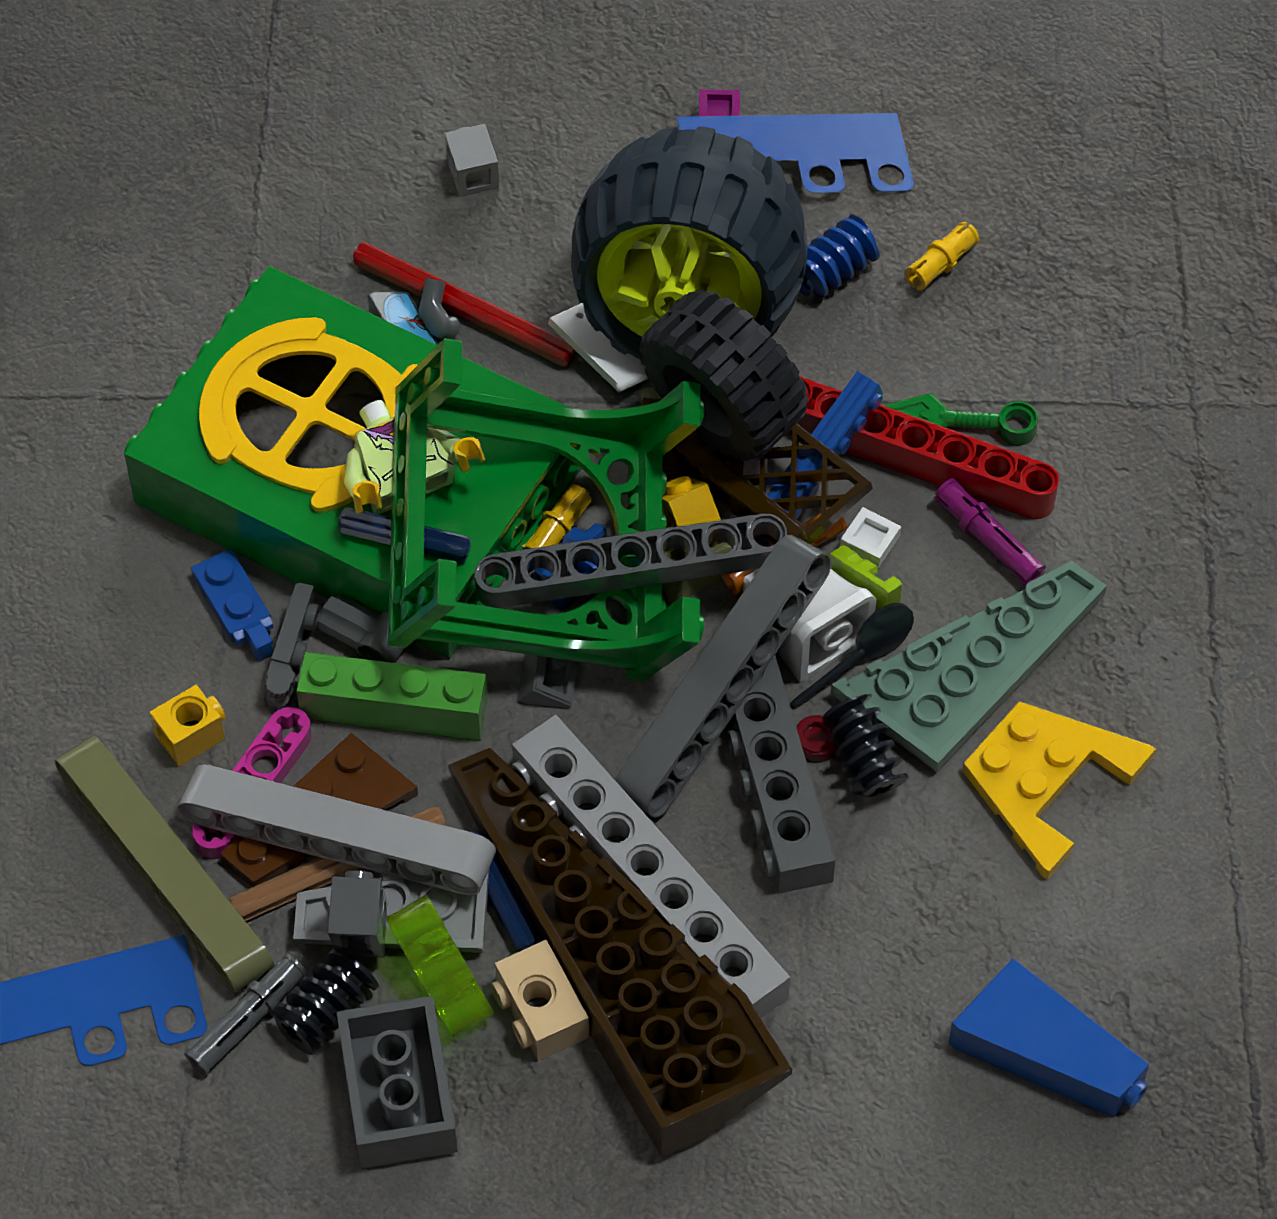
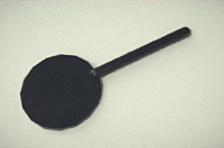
(875, 639)

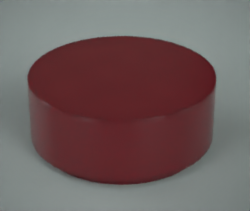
(815, 739)

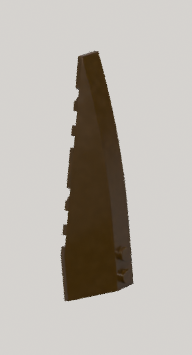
(659, 1014)

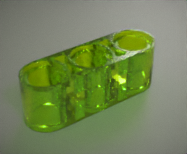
(439, 965)

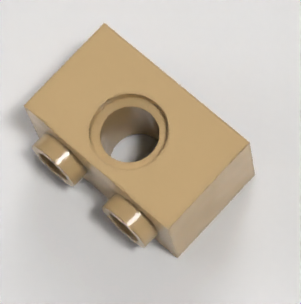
(539, 975)

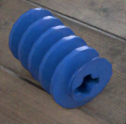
(837, 254)

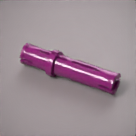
(978, 521)

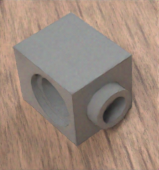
(472, 160)

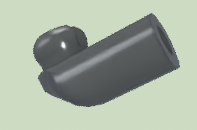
(433, 314)

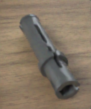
(240, 1019)

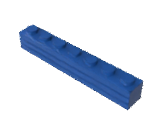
(835, 431)

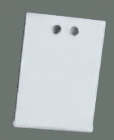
(616, 368)

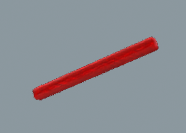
(466, 305)

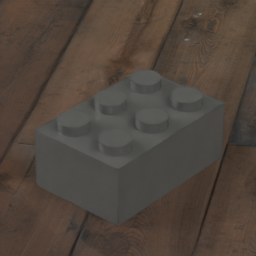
(397, 1082)

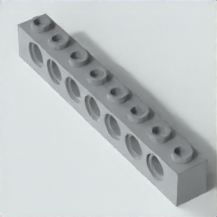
(554, 749)

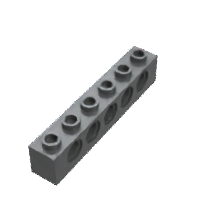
(791, 863)

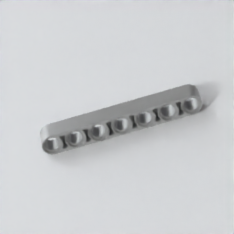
(337, 829)

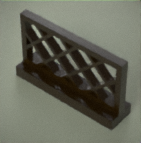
(744, 499)

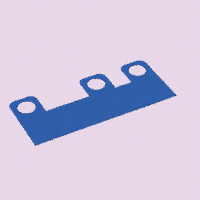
(820, 142)
(98, 990)

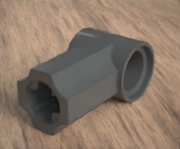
(358, 628)

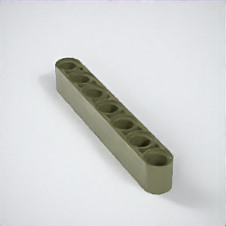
(164, 864)

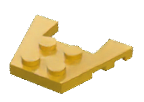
(1032, 761)

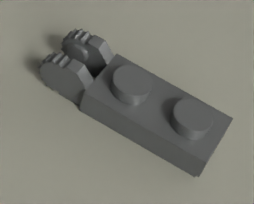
(289, 648)

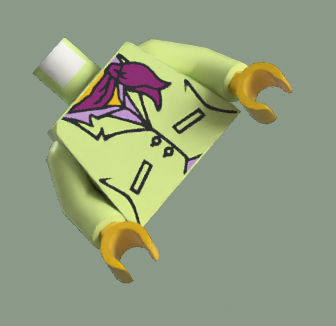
(371, 460)

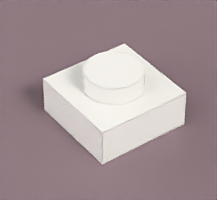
(871, 536)

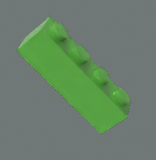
(393, 696)

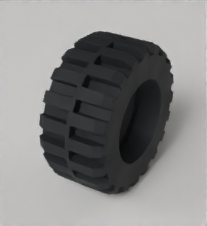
(743, 374)

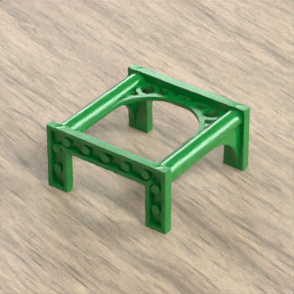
(425, 602)

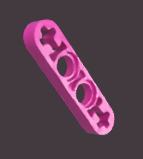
(265, 744)

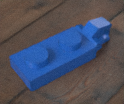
(235, 602)

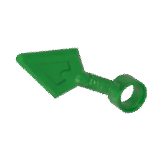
(932, 410)

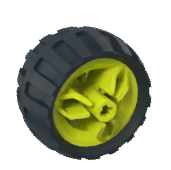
(693, 202)

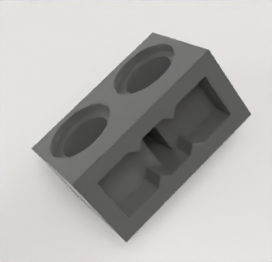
(358, 915)

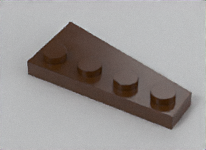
(348, 773)

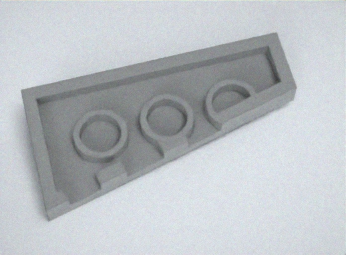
(461, 914)

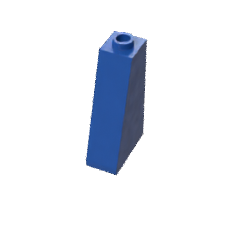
(1048, 1041)

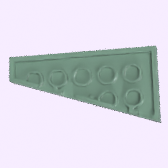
(965, 670)

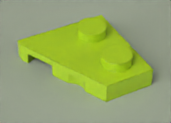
(862, 574)

